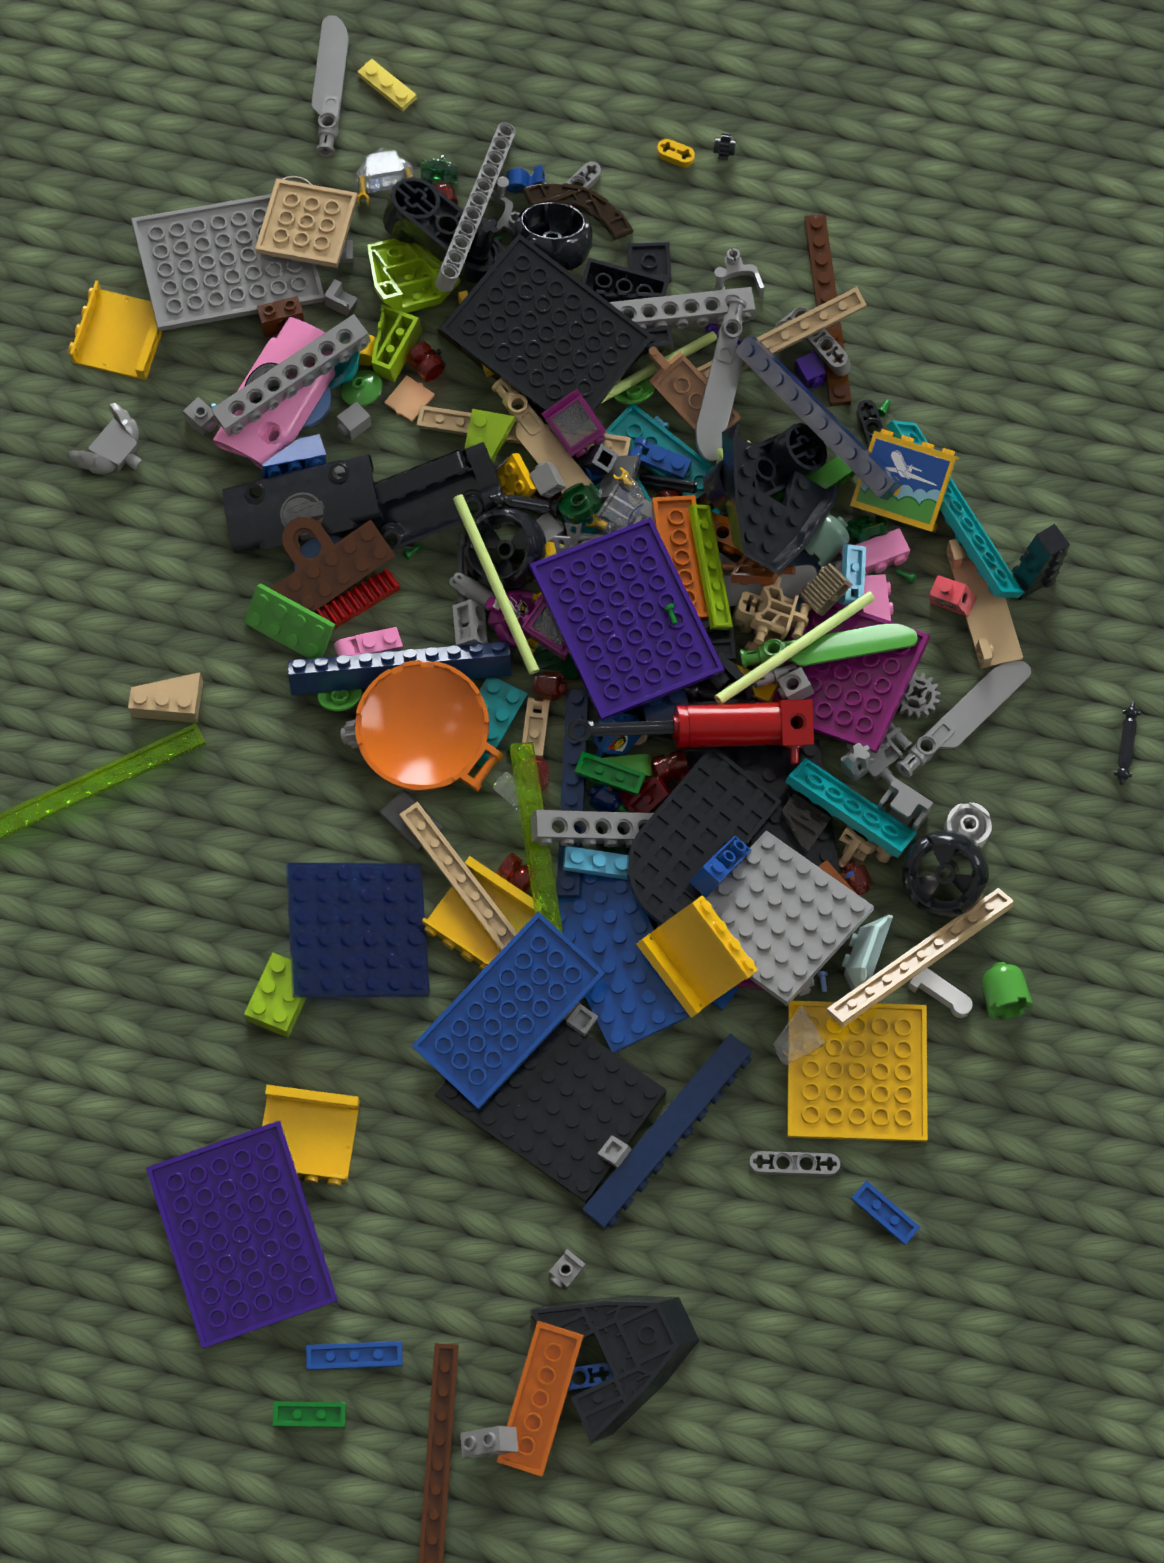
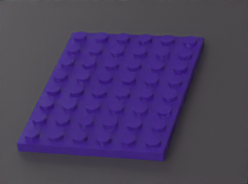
(614, 621)
(241, 1234)

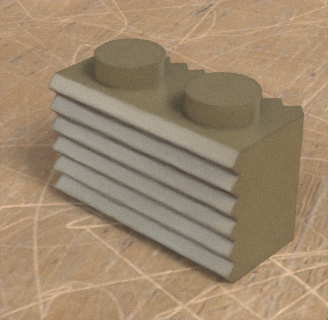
(825, 589)

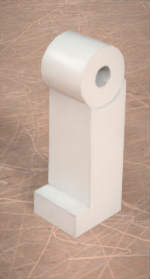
(942, 991)

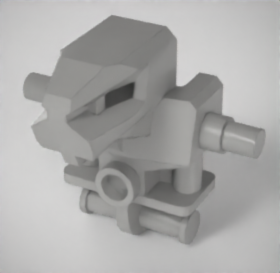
(861, 761)

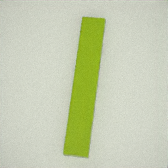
(710, 567)

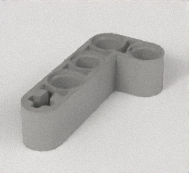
(822, 341)

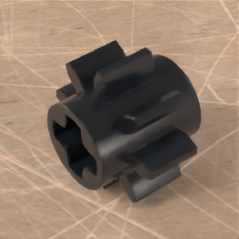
(724, 146)

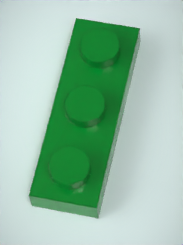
(610, 773)
(309, 1414)

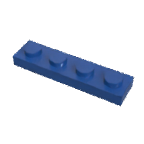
(354, 1355)

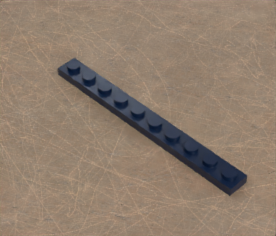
(572, 785)

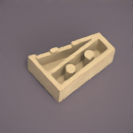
(168, 699)

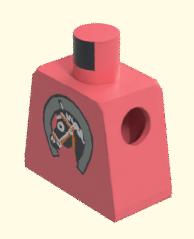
(949, 595)

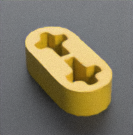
(675, 153)

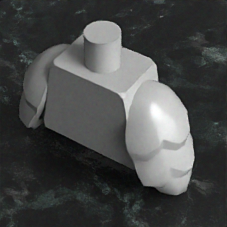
(112, 447)

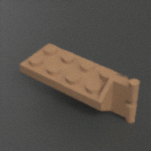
(682, 386)

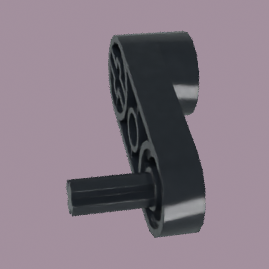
(420, 212)
(790, 451)

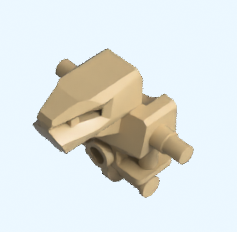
(770, 612)

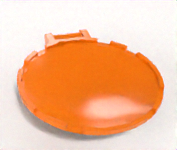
(424, 727)

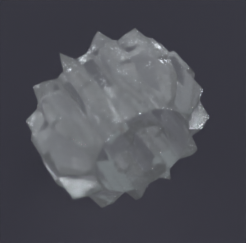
(506, 788)

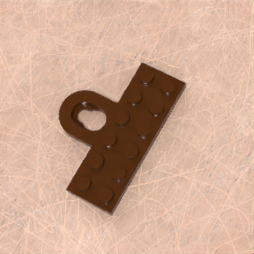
(337, 565)

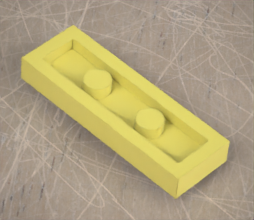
(387, 85)

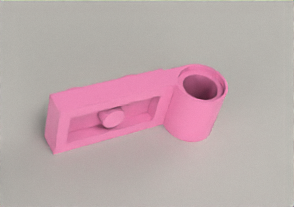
(370, 642)

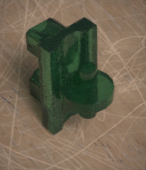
(440, 170)

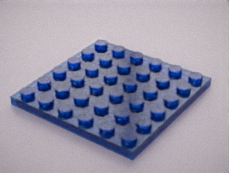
(357, 930)

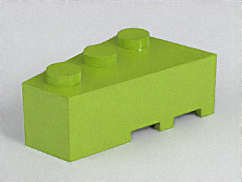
(395, 338)
(489, 428)

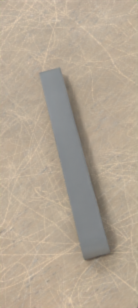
(475, 207)

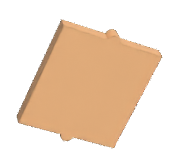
(408, 398)

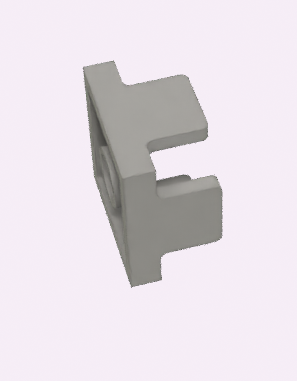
(906, 804)

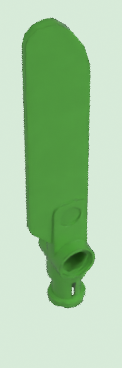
(837, 645)

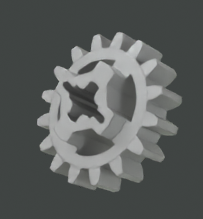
(917, 706)

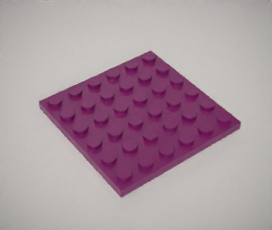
(858, 694)

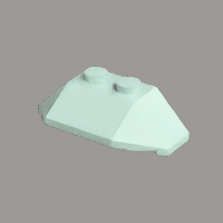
(865, 951)

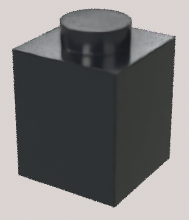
(599, 459)

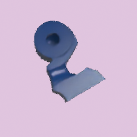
(520, 178)

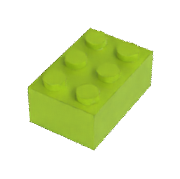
(272, 1001)

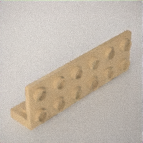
(989, 617)

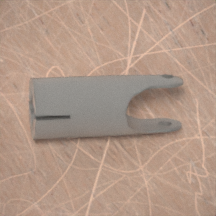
(471, 589)

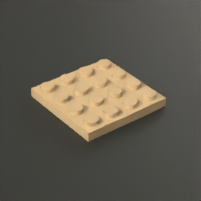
(306, 223)

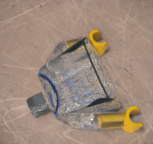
(381, 173)
(621, 507)

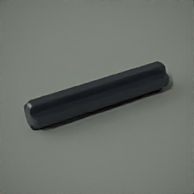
(668, 483)

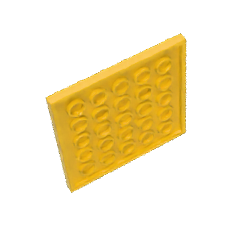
(864, 1078)

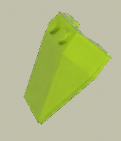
(405, 275)

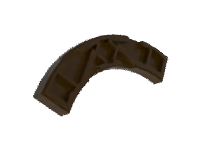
(583, 200)

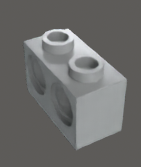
(469, 623)
(489, 1442)

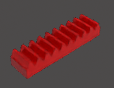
(360, 598)

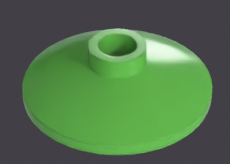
(363, 388)
(636, 393)
(339, 700)

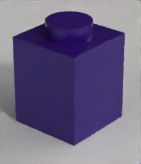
(810, 370)

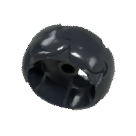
(556, 231)
(528, 537)
(944, 844)

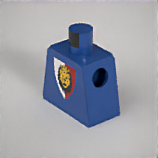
(616, 744)

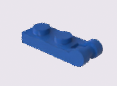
(661, 459)

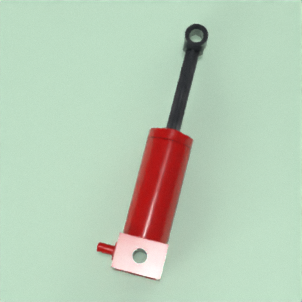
(721, 726)

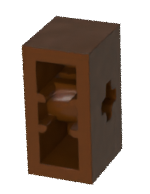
(276, 313)

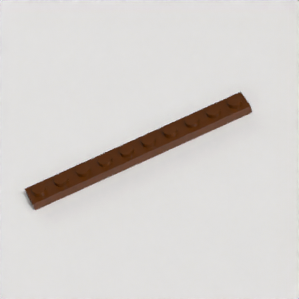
(824, 291)
(438, 1453)

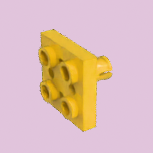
(516, 477)

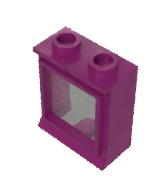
(575, 424)
(543, 629)

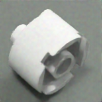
(972, 816)

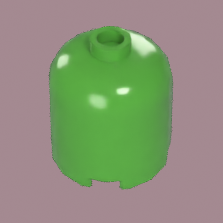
(1005, 991)

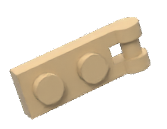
(536, 724)

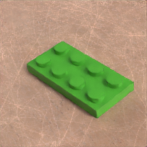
(288, 622)

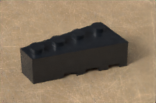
(621, 283)
(1041, 561)

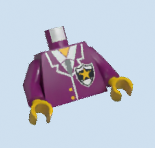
(522, 604)

